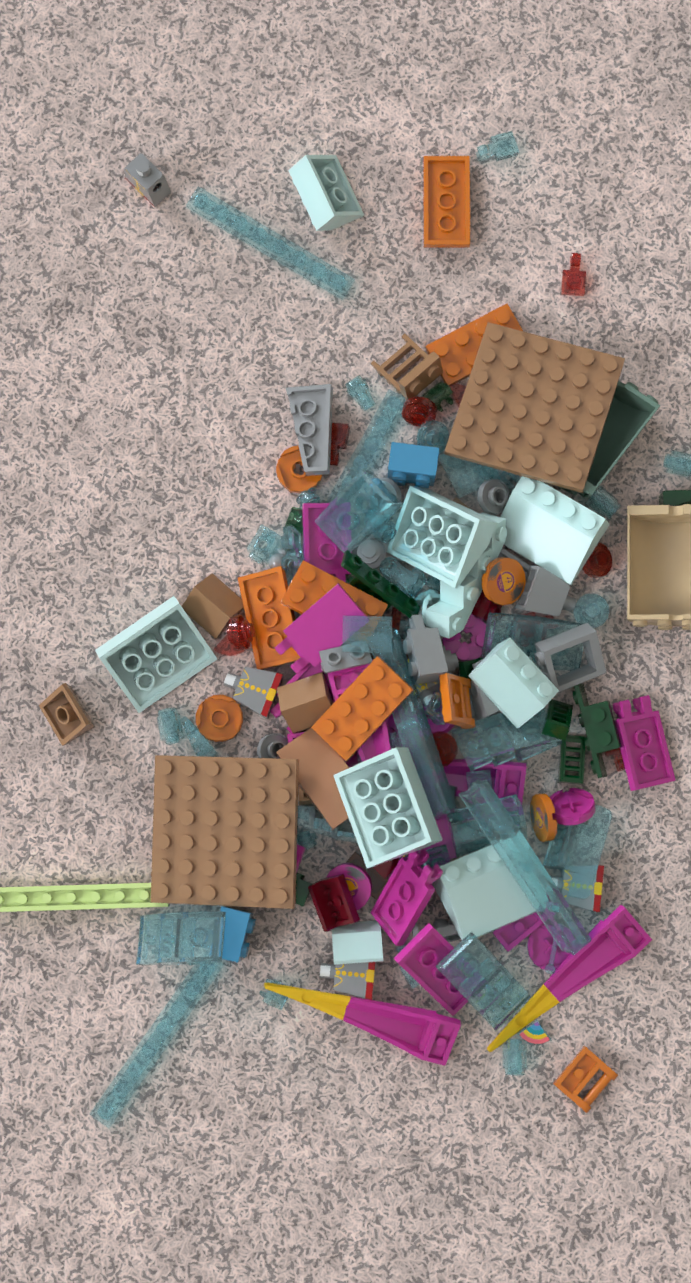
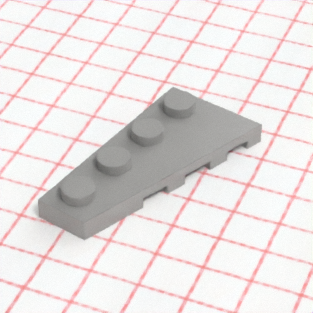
(313, 425)

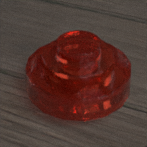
(418, 411)
(599, 562)
(240, 632)
(446, 747)

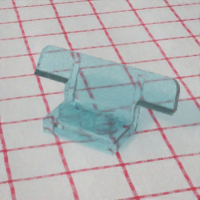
(579, 851)

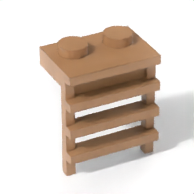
(418, 377)

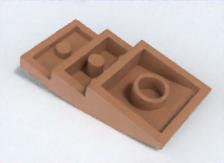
(316, 770)

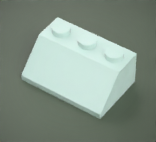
(325, 191)
(513, 682)

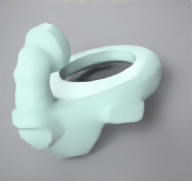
(427, 598)

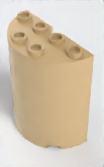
(659, 566)

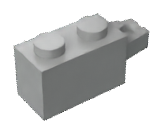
(424, 652)

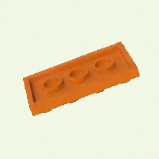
(446, 201)
(461, 346)
(313, 583)
(262, 607)
(362, 708)

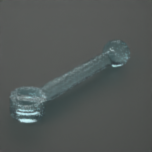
(550, 968)

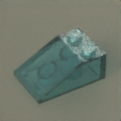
(358, 511)

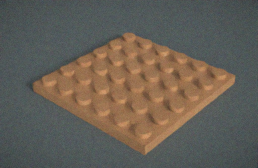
(535, 407)
(225, 831)

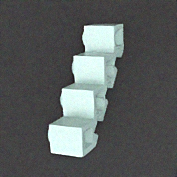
(458, 603)

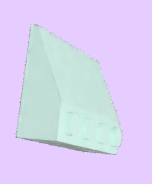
(551, 528)
(440, 535)
(156, 654)
(387, 807)
(481, 893)

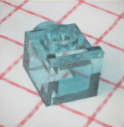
(270, 537)

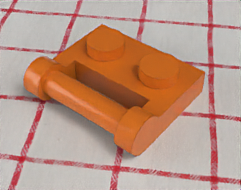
(456, 700)
(579, 1073)

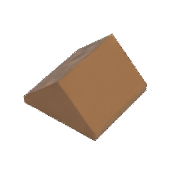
(212, 605)
(304, 701)
(66, 714)

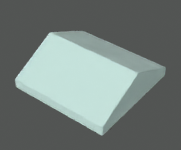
(357, 943)

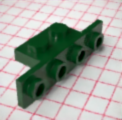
(372, 583)
(599, 727)

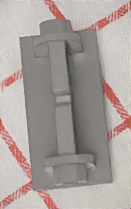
(336, 660)

